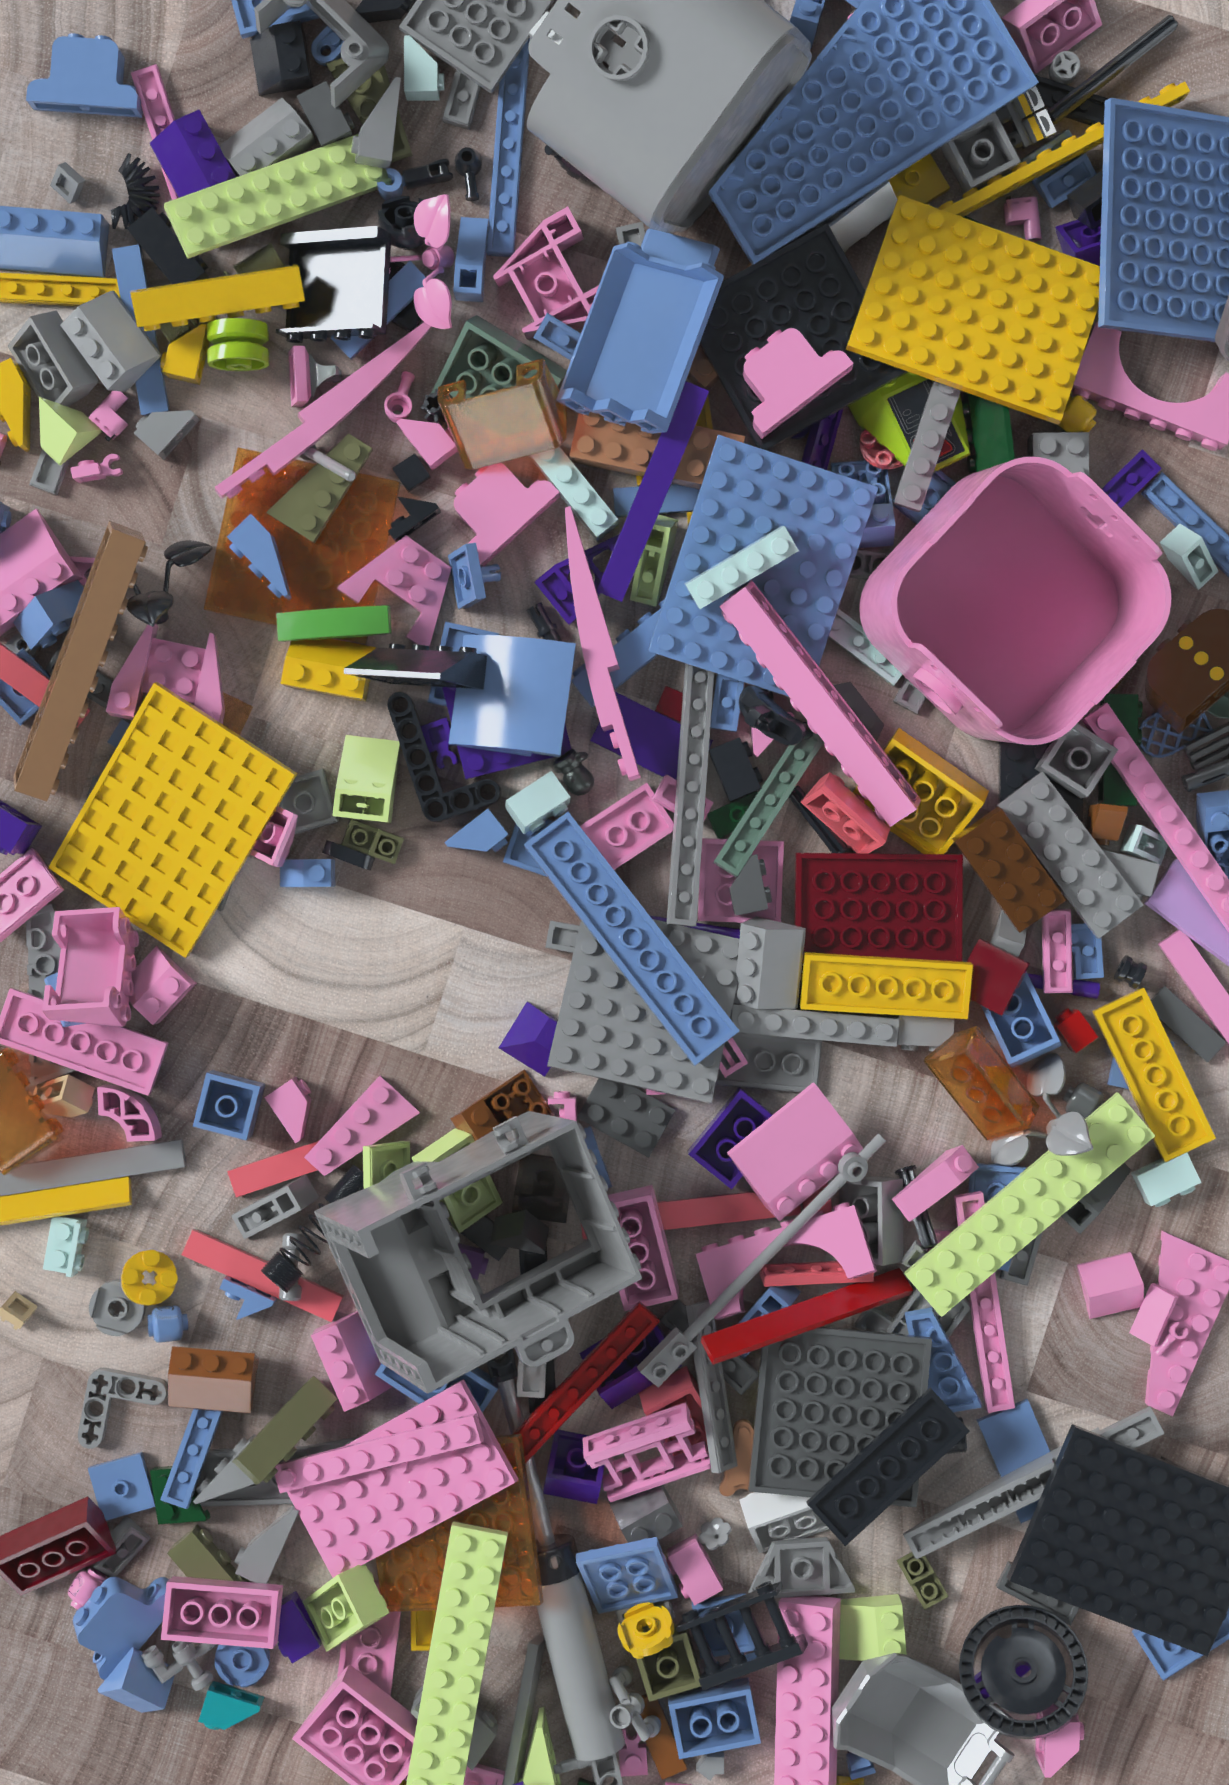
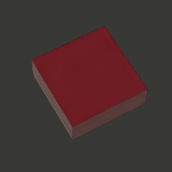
(670, 704)

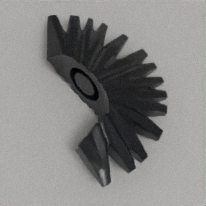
(139, 195)

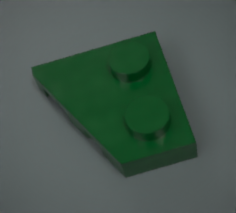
(170, 1513)

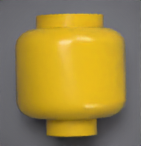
(1078, 415)

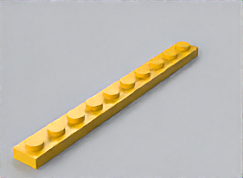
(1049, 159)

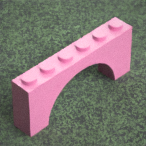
(1105, 381)
(835, 1232)

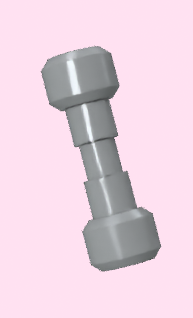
(294, 1293)

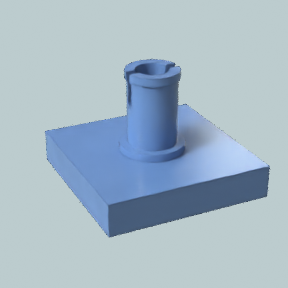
(469, 576)

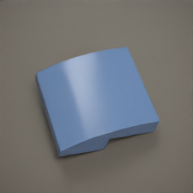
(1064, 179)

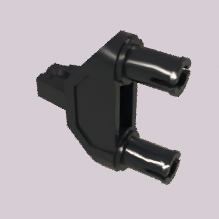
(770, 718)

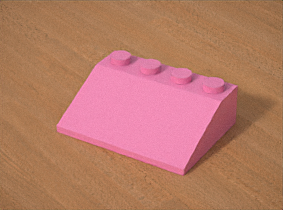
(30, 565)
(794, 1151)
(360, 1732)

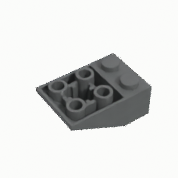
(1092, 1204)

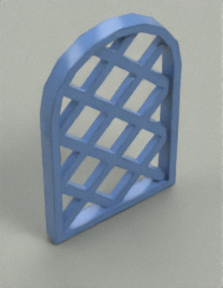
(1166, 732)

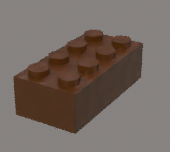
(1009, 869)

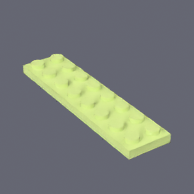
(271, 197)

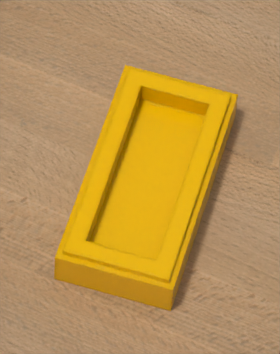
(422, 1629)

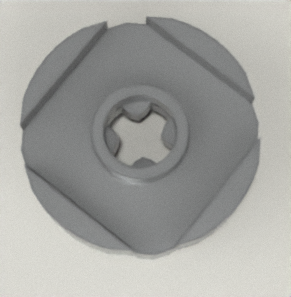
(104, 1315)

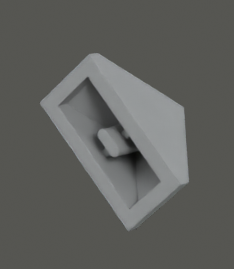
(1007, 937)

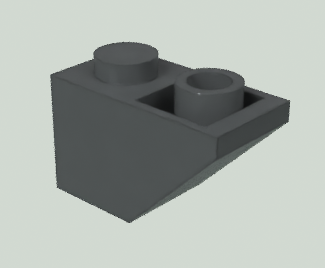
(748, 889)

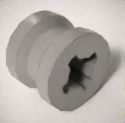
(1067, 62)

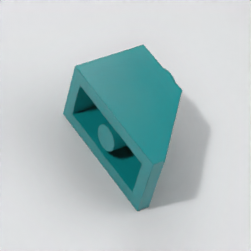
(228, 1706)

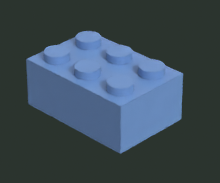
(714, 1718)

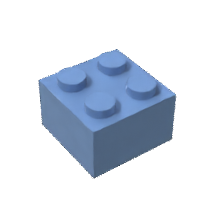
(229, 1105)

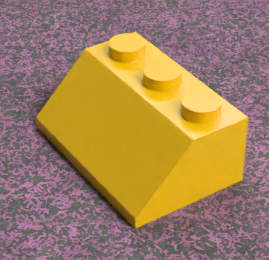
(320, 667)

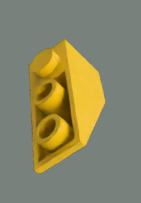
(15, 403)

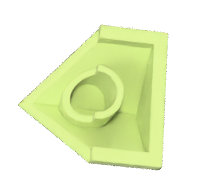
(64, 430)

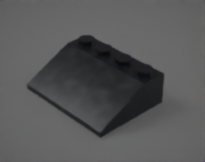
(422, 666)

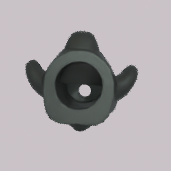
(575, 775)

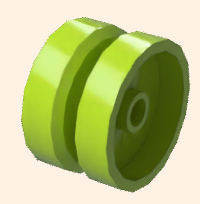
(237, 344)

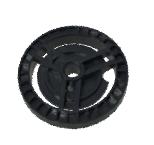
(1026, 1694)

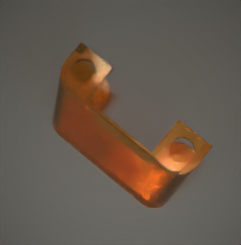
(506, 421)
(23, 1125)

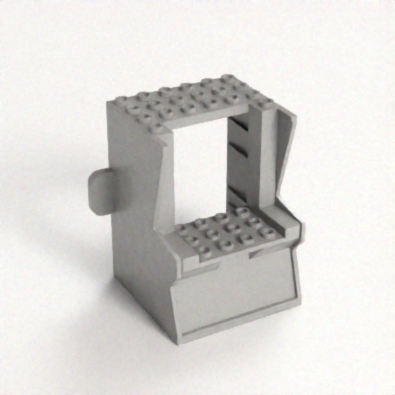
(417, 1284)

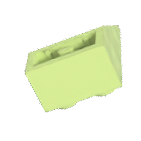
(367, 779)

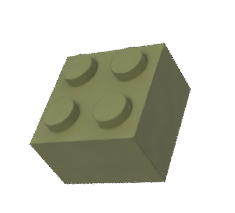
(671, 1669)

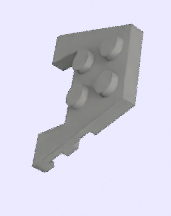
(879, 1321)

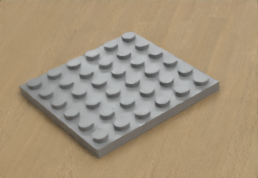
(614, 1034)

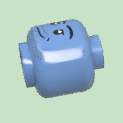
(167, 1324)

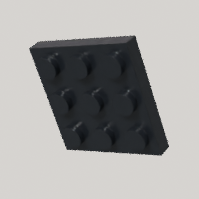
(1018, 766)

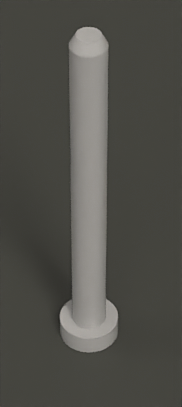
(329, 463)

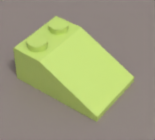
(472, 1201)
(345, 1606)
(871, 1627)
(541, 1755)

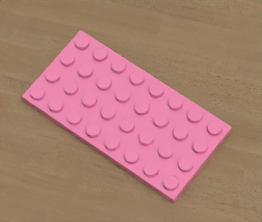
(385, 1507)

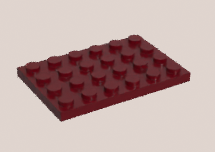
(881, 904)

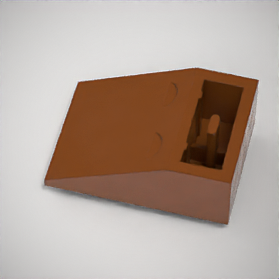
(499, 1105)

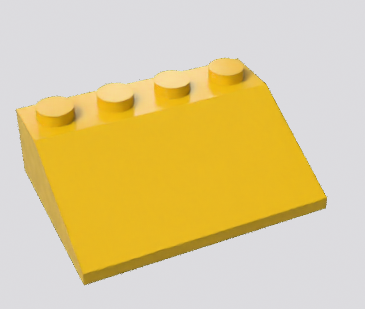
(945, 792)

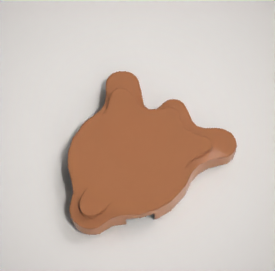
(739, 1476)

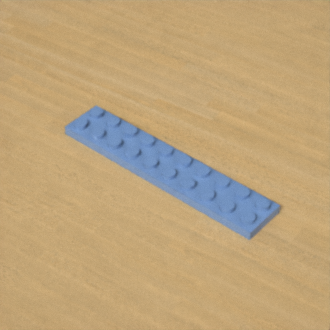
(631, 938)

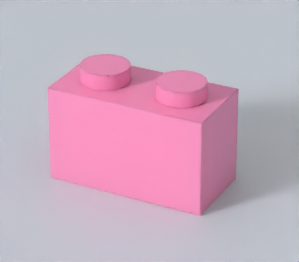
(694, 1570)

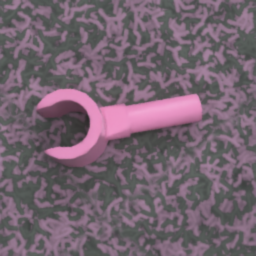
(1171, 1337)

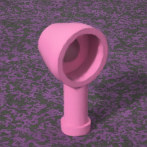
(400, 399)

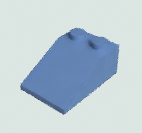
(1024, 1028)

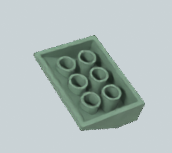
(489, 360)

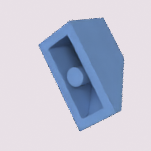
(480, 834)
(308, 873)

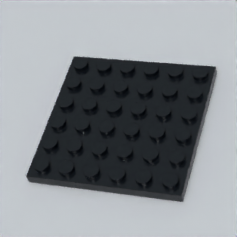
(798, 288)

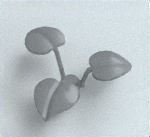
(1065, 1134)

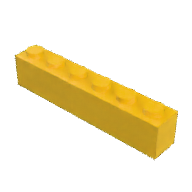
(217, 296)

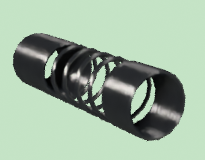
(280, 1267)

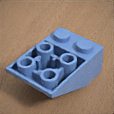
(881, 521)
(1213, 825)

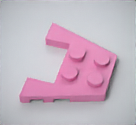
(412, 576)

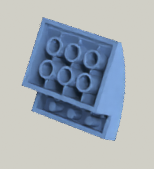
(521, 697)

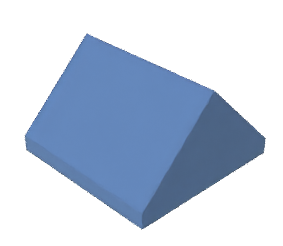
(136, 1684)

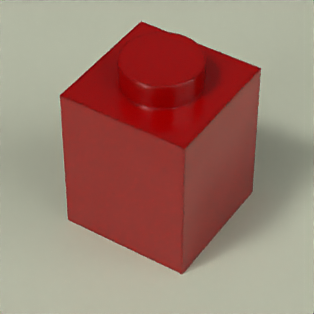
(1074, 1029)

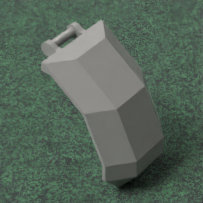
(915, 1724)

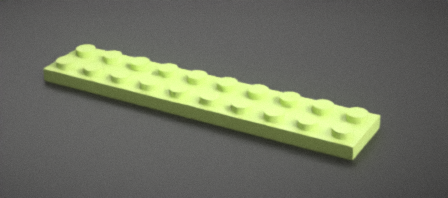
(1026, 1207)
(457, 1655)

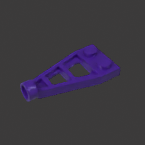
(558, 589)

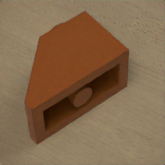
(1105, 822)

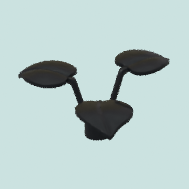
(154, 605)

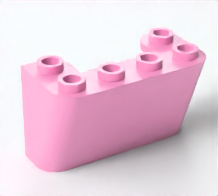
(93, 967)

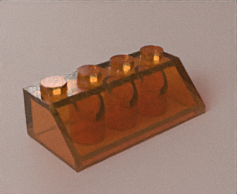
(982, 1084)

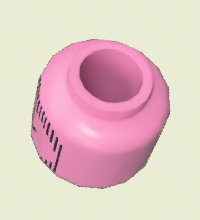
(84, 1585)

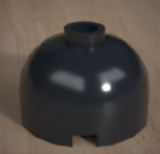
(398, 219)

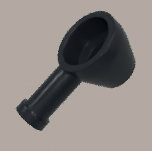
(469, 170)

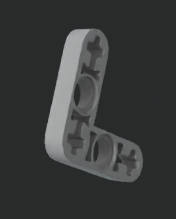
(114, 1390)

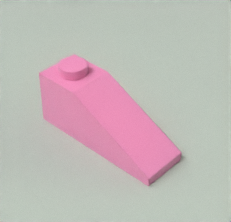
(935, 1182)

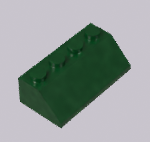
(987, 433)

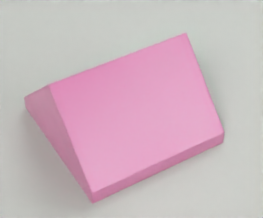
(1111, 1285)

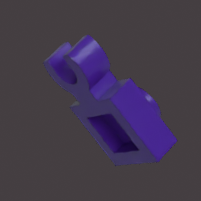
(437, 739)

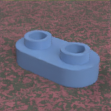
(326, 40)

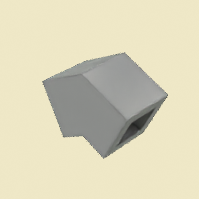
(711, 1764)

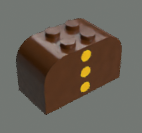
(1190, 669)

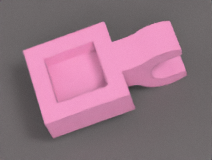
(91, 471)

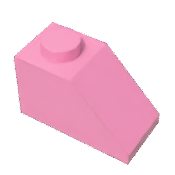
(429, 440)
(292, 1106)

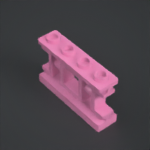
(638, 1437)

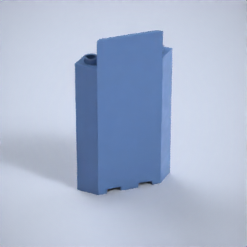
(643, 331)

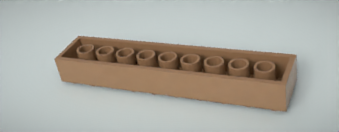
(78, 661)

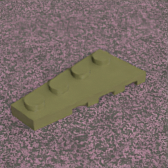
(366, 98)
(317, 494)

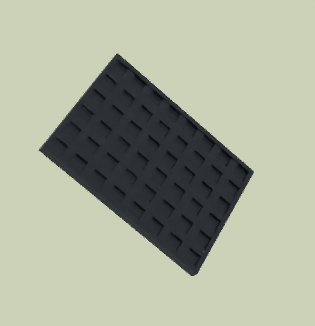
(1131, 1541)

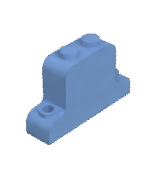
(85, 79)
(119, 1619)

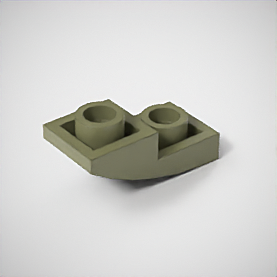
(372, 841)
(922, 1579)

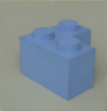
(49, 615)

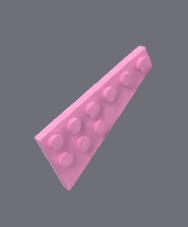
(1201, 1287)

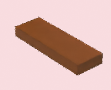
(663, 1745)

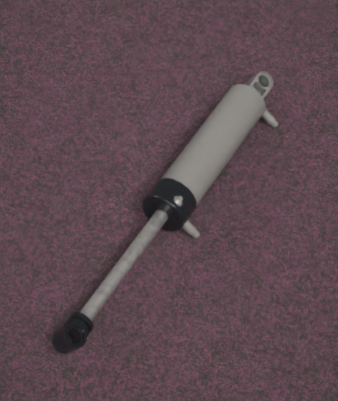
(567, 1621)

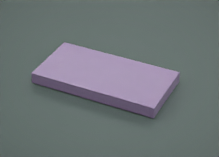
(1185, 907)

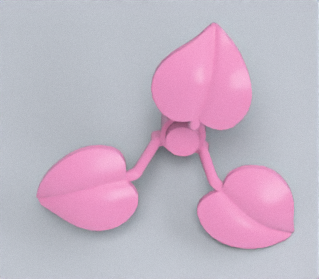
(434, 299)

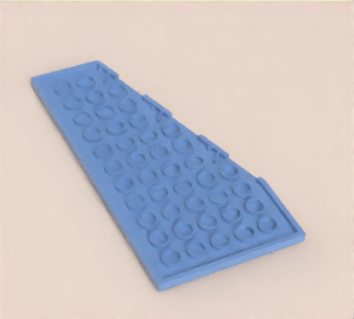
(865, 110)

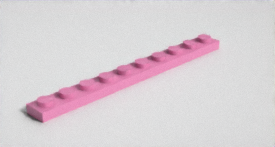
(1163, 811)

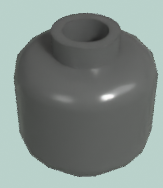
(1083, 1099)

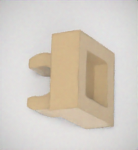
(17, 1310)

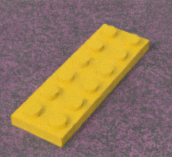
(886, 985)
(1154, 1074)

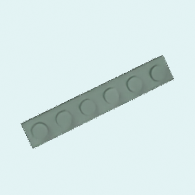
(767, 805)

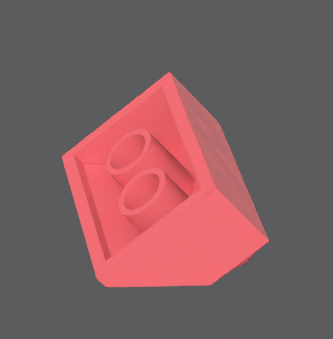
(846, 814)

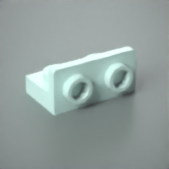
(65, 1245)

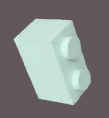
(538, 803)
(1165, 1179)

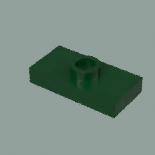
(727, 817)

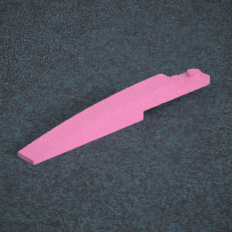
(324, 414)
(597, 648)

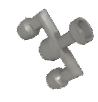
(185, 1655)
(631, 1706)

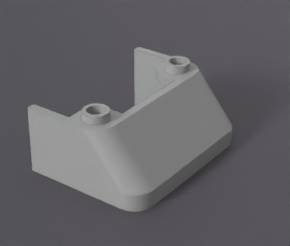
(362, 47)

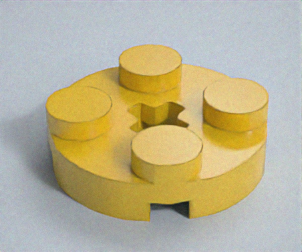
(132, 1277)
(650, 1642)

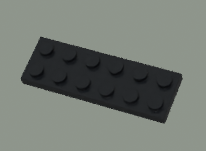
(887, 1466)

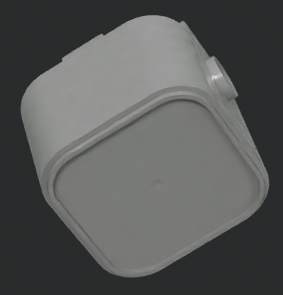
(671, 102)

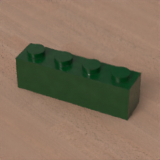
(1111, 786)

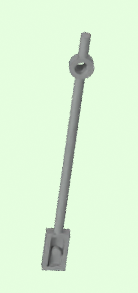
(678, 1345)

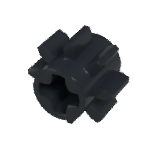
(432, 408)

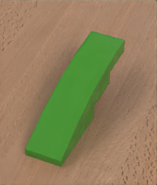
(334, 623)

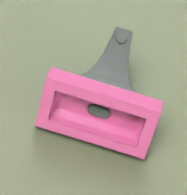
(307, 375)

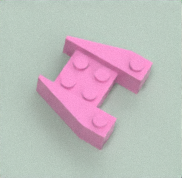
(545, 276)
(181, 668)

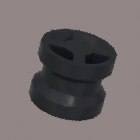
(1130, 972)

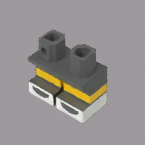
(1032, 129)

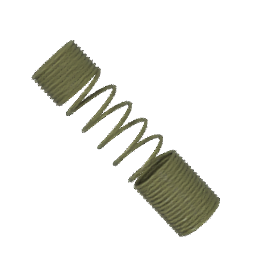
(263, 259)

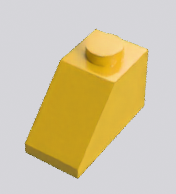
(187, 356)

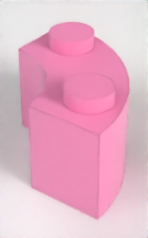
(130, 1112)

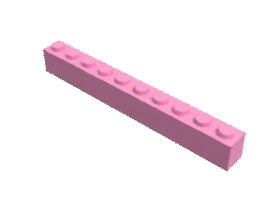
(820, 703)

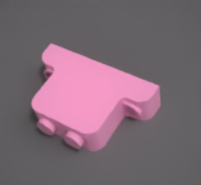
(789, 376)
(500, 507)

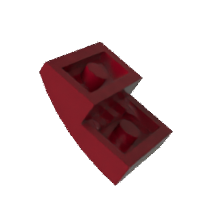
(995, 976)

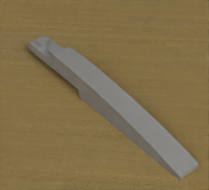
(1015, 1489)

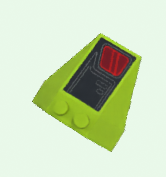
(895, 414)

